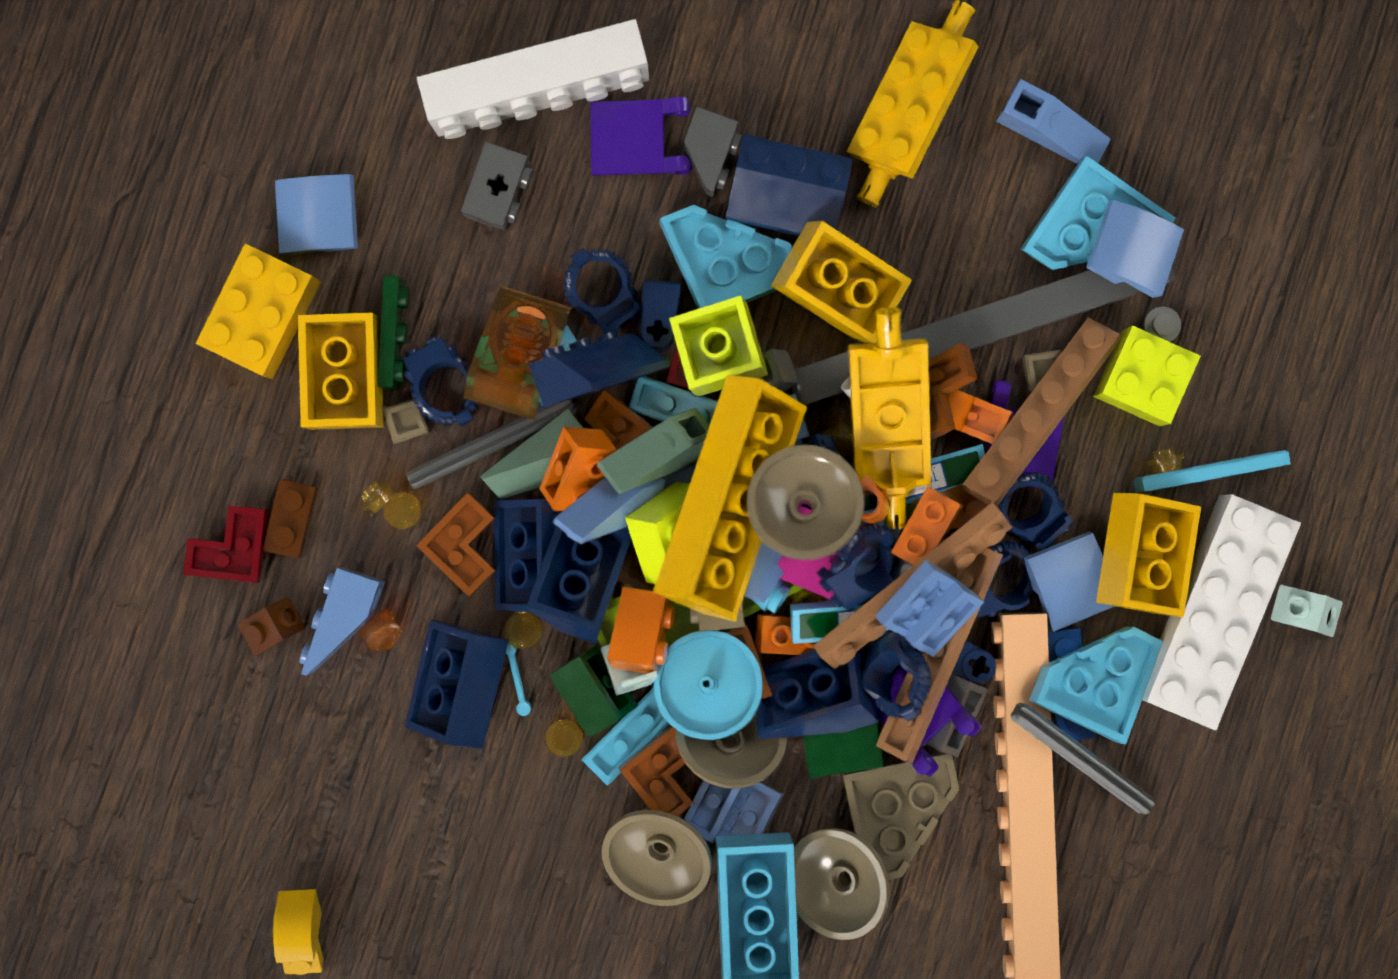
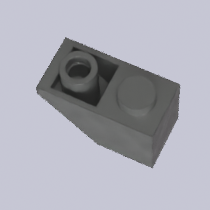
(708, 146)

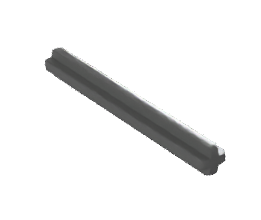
(484, 445)
(1082, 758)

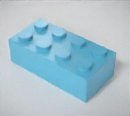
(757, 906)

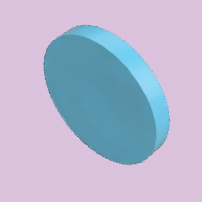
(709, 685)

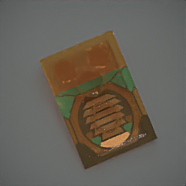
(511, 340)

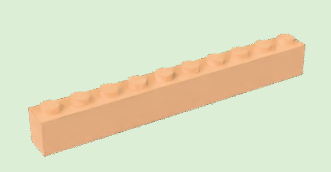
(1027, 804)

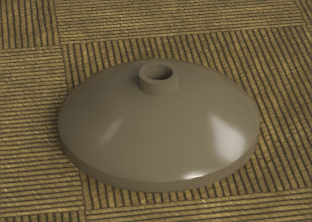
(812, 478)
(734, 767)
(656, 857)
(825, 895)

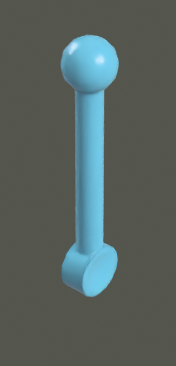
(524, 707)

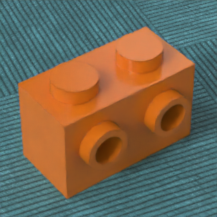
(574, 465)
(640, 631)

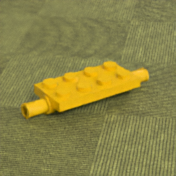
(912, 100)
(891, 413)

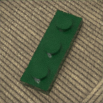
(393, 332)

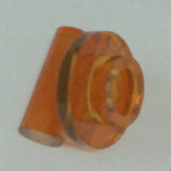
(381, 631)

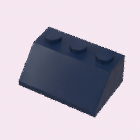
(786, 186)
(594, 366)
(520, 544)
(578, 582)
(456, 684)

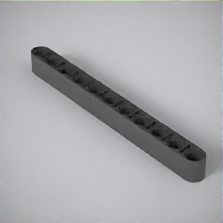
(981, 326)

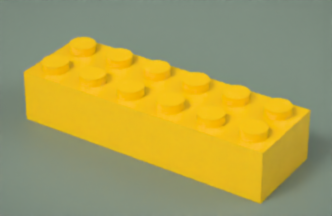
(713, 537)

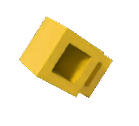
(297, 931)

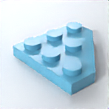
(1075, 215)
(722, 256)
(1100, 682)

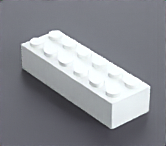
(534, 79)
(1223, 609)

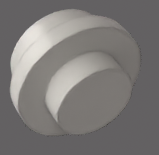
(1163, 323)

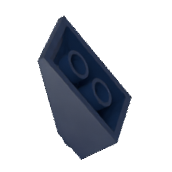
(814, 698)

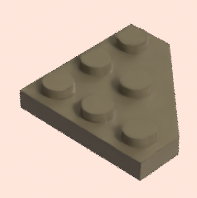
(899, 807)

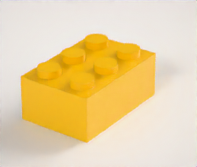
(839, 281)
(258, 311)
(340, 371)
(1148, 554)

